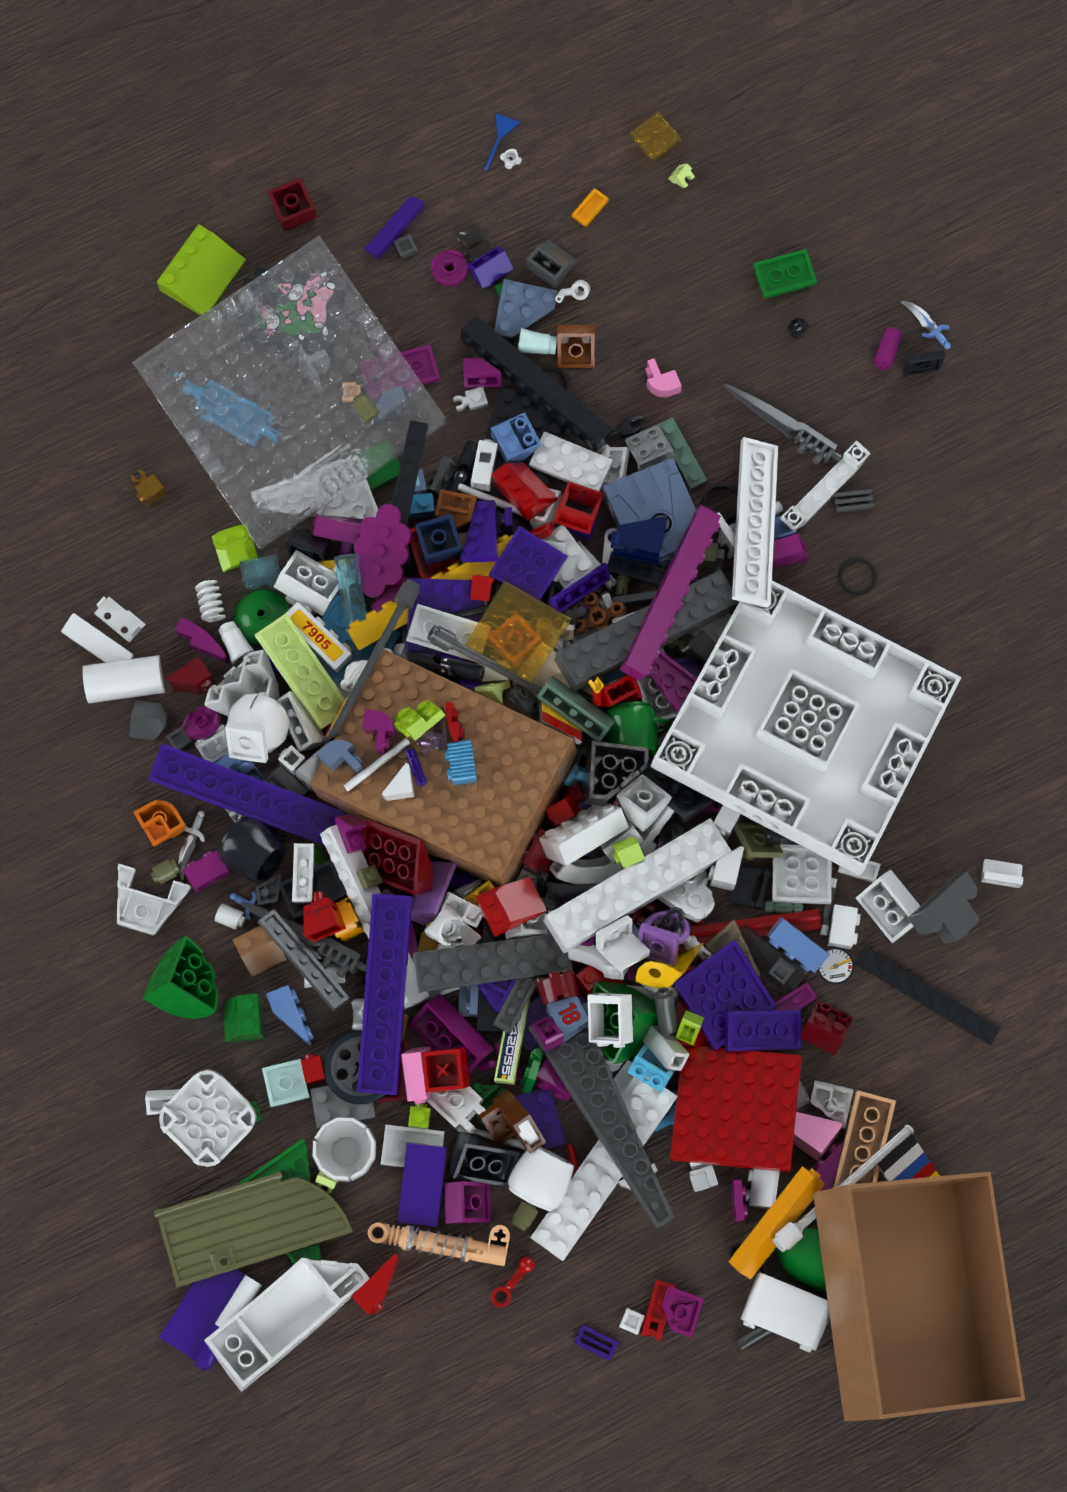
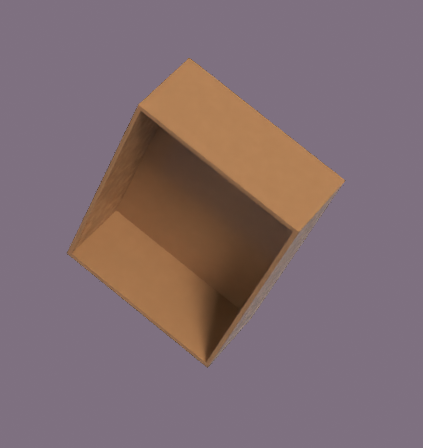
(471, 824)
(918, 1296)

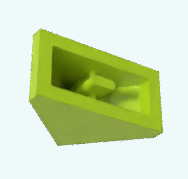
(689, 1027)

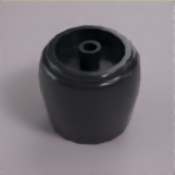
(251, 850)

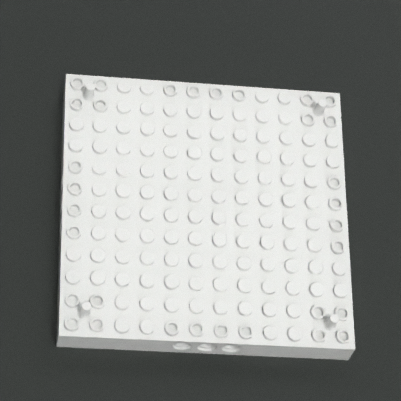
(807, 725)

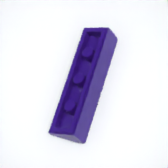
(395, 227)
(580, 588)

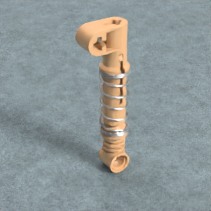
(446, 1245)

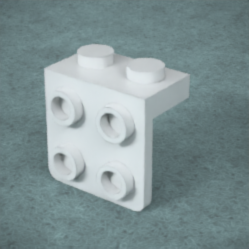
(620, 945)

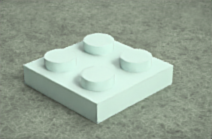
(285, 1083)

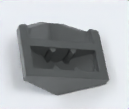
(147, 720)

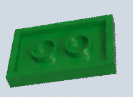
(784, 273)

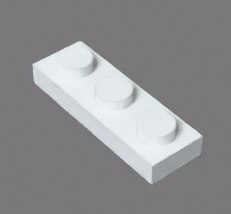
(303, 873)

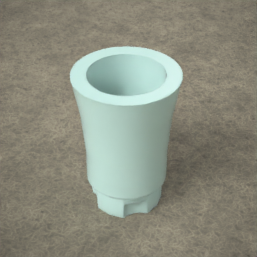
(536, 342)

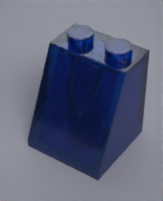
(640, 540)

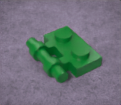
(531, 1070)

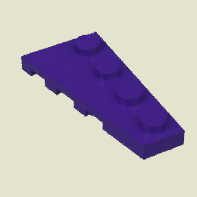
(482, 534)

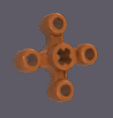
(596, 611)

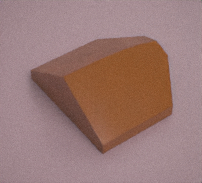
(457, 504)

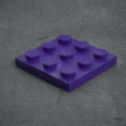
(528, 564)

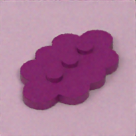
(382, 550)

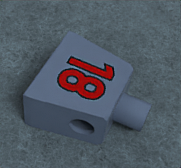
(569, 1016)

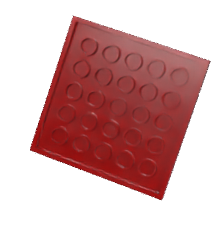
(736, 1109)

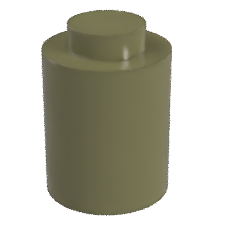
(365, 407)

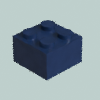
(439, 539)

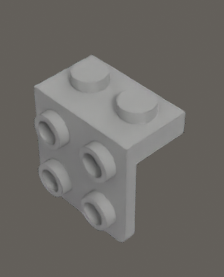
(650, 448)

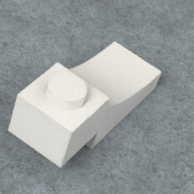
(592, 957)

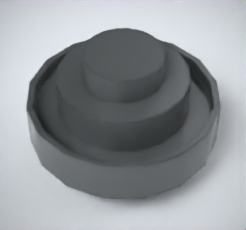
(671, 831)

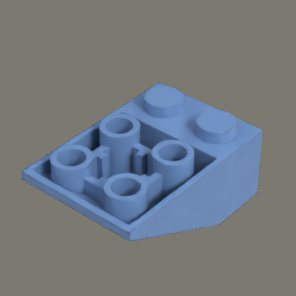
(285, 1007)

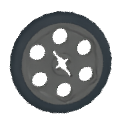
(334, 1063)

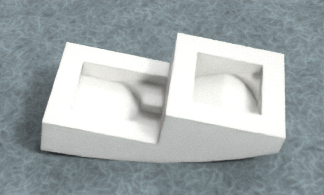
(469, 912)

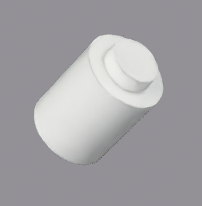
(230, 917)

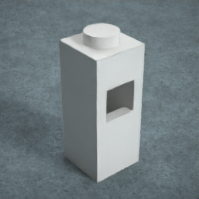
(484, 465)
(666, 1049)

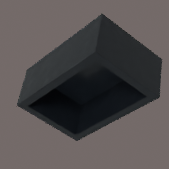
(324, 880)

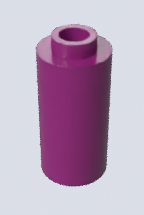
(887, 348)

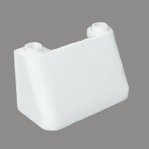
(786, 1311)

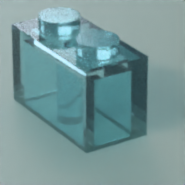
(260, 571)

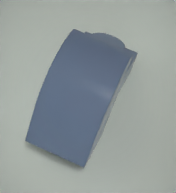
(337, 752)

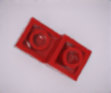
(455, 728)

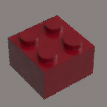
(292, 204)

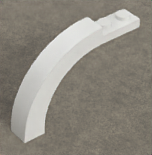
(601, 868)

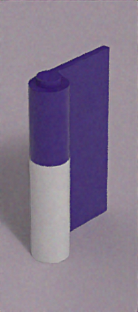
(205, 1310)

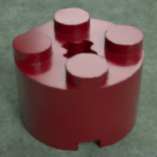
(557, 986)

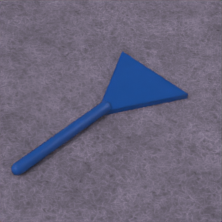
(504, 126)

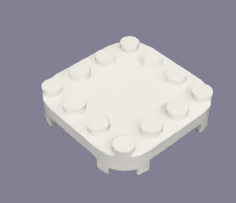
(207, 1118)

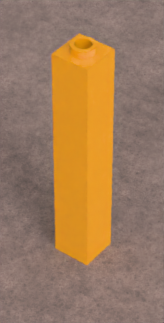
(785, 1209)

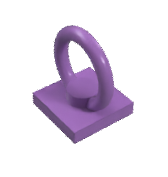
(660, 942)

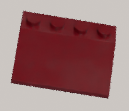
(398, 857)

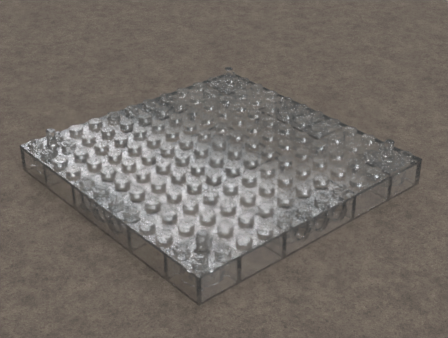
(271, 389)

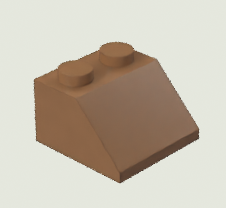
(258, 951)

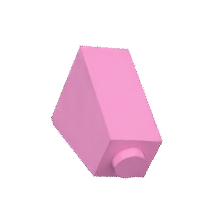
(414, 1075)
(815, 1134)

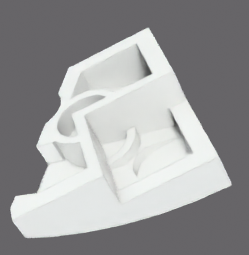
(832, 1100)

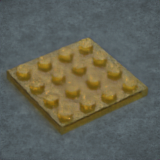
(518, 632)

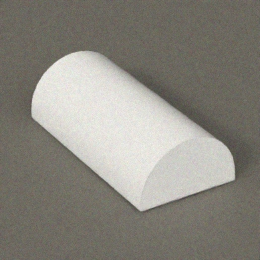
(123, 679)

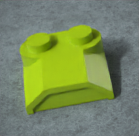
(234, 546)

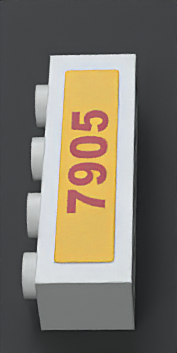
(318, 638)

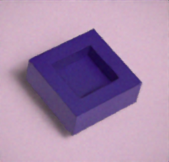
(506, 519)

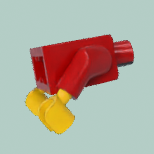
(613, 691)

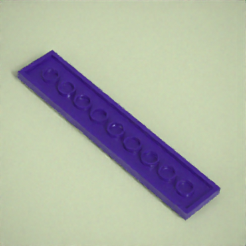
(242, 794)
(384, 994)

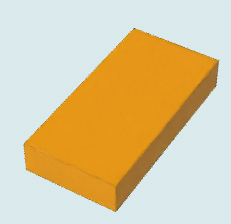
(590, 207)

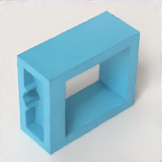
(644, 1066)

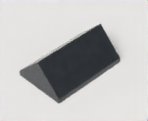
(561, 891)

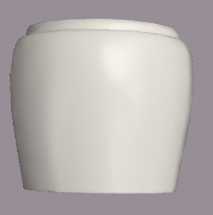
(541, 1178)

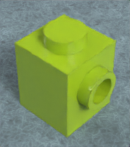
(627, 852)
(419, 1116)

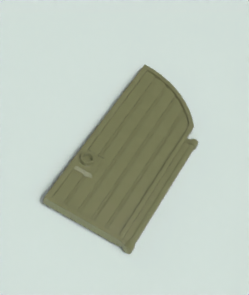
(247, 1226)

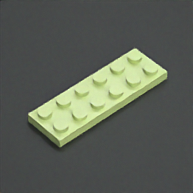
(301, 670)

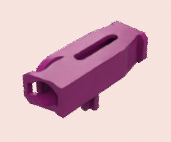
(337, 529)

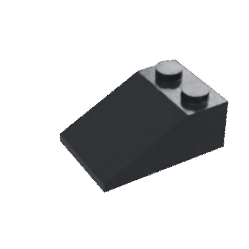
(482, 1160)

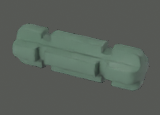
(783, 907)

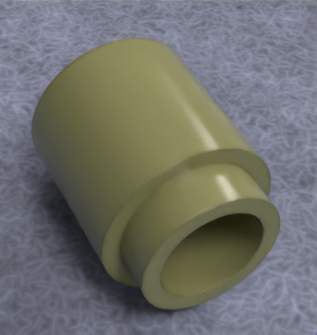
(165, 871)
(524, 1215)

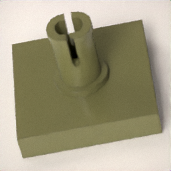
(754, 841)

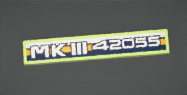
(510, 1051)

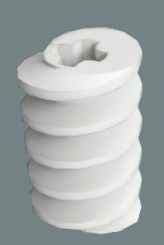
(209, 602)

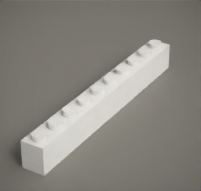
(347, 866)

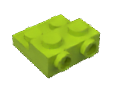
(418, 722)

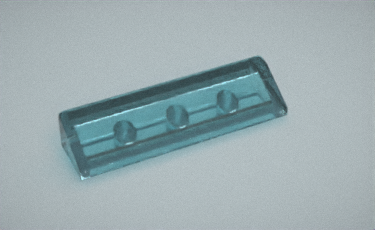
(350, 588)

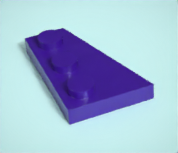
(543, 1112)

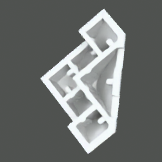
(250, 677)

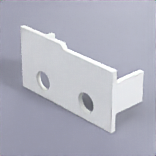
(119, 618)

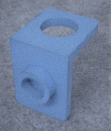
(782, 530)

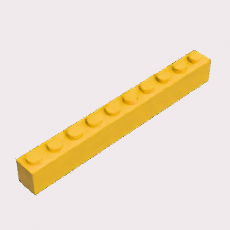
(372, 627)

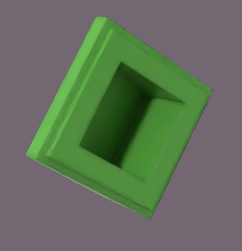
(319, 857)

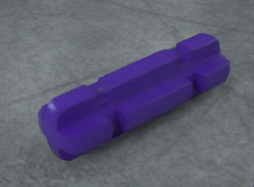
(416, 767)

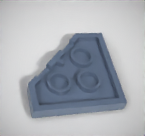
(522, 306)

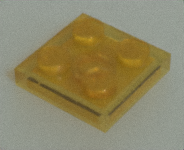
(655, 136)

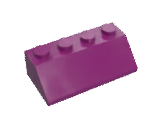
(445, 1028)

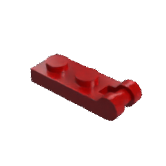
(655, 1311)

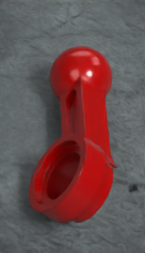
(526, 1265)

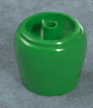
(633, 725)

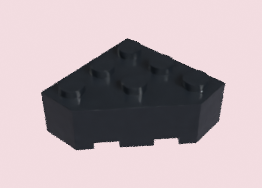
(610, 769)

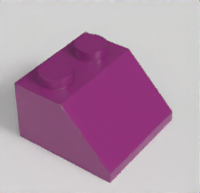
(467, 1202)

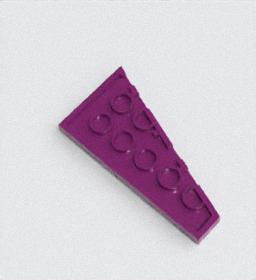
(672, 680)

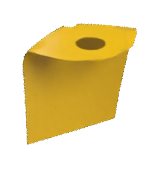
(662, 975)

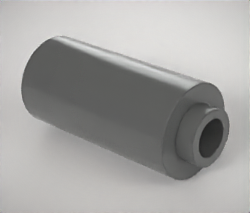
(666, 1011)

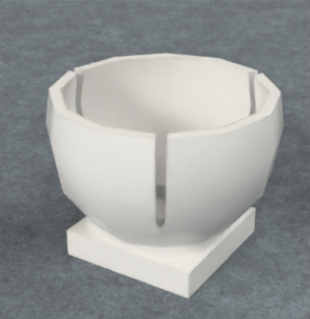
(255, 730)
(344, 1149)

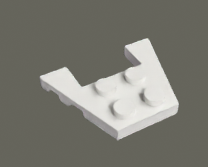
(142, 910)

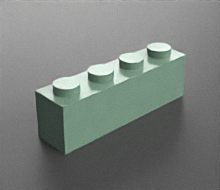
(575, 709)

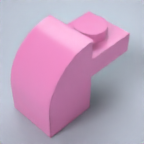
(662, 384)

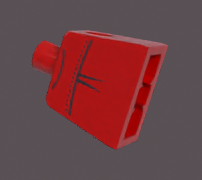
(322, 918)

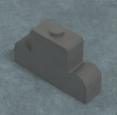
(948, 910)

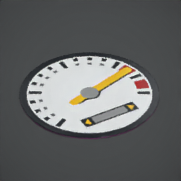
(837, 967)

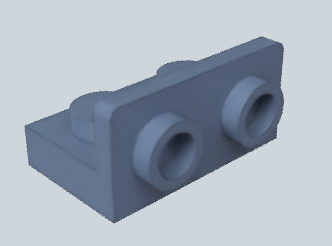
(469, 1001)

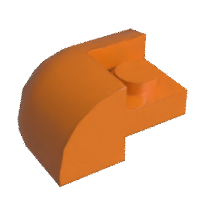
(160, 821)

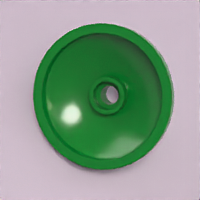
(247, 612)

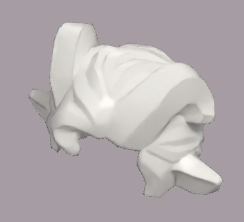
(352, 674)

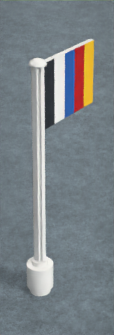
(897, 1160)

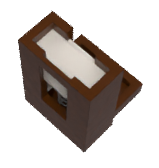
(511, 1119)

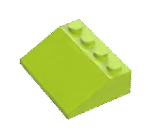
(200, 271)

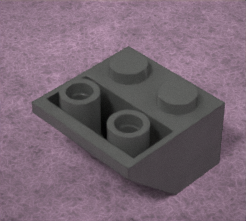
(550, 263)

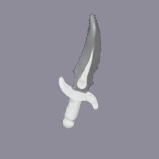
(189, 844)

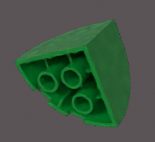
(183, 982)
(642, 1018)
(804, 1261)

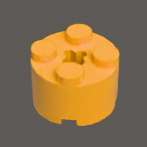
(350, 919)

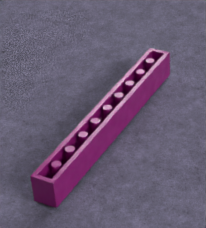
(670, 593)

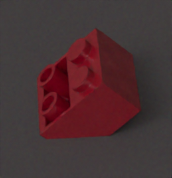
(535, 858)
(826, 1027)

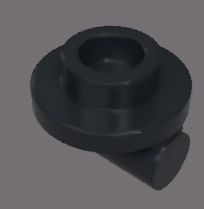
(797, 327)

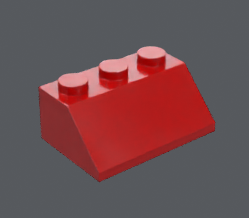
(523, 489)

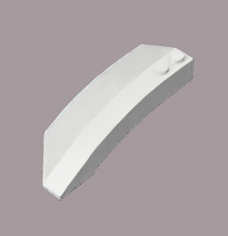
(283, 1317)

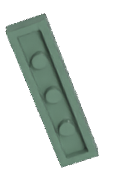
(683, 455)

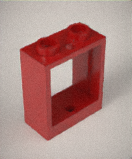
(574, 518)

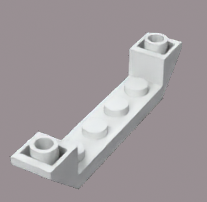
(800, 514)

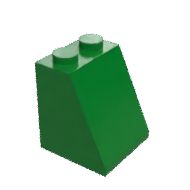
(243, 1018)

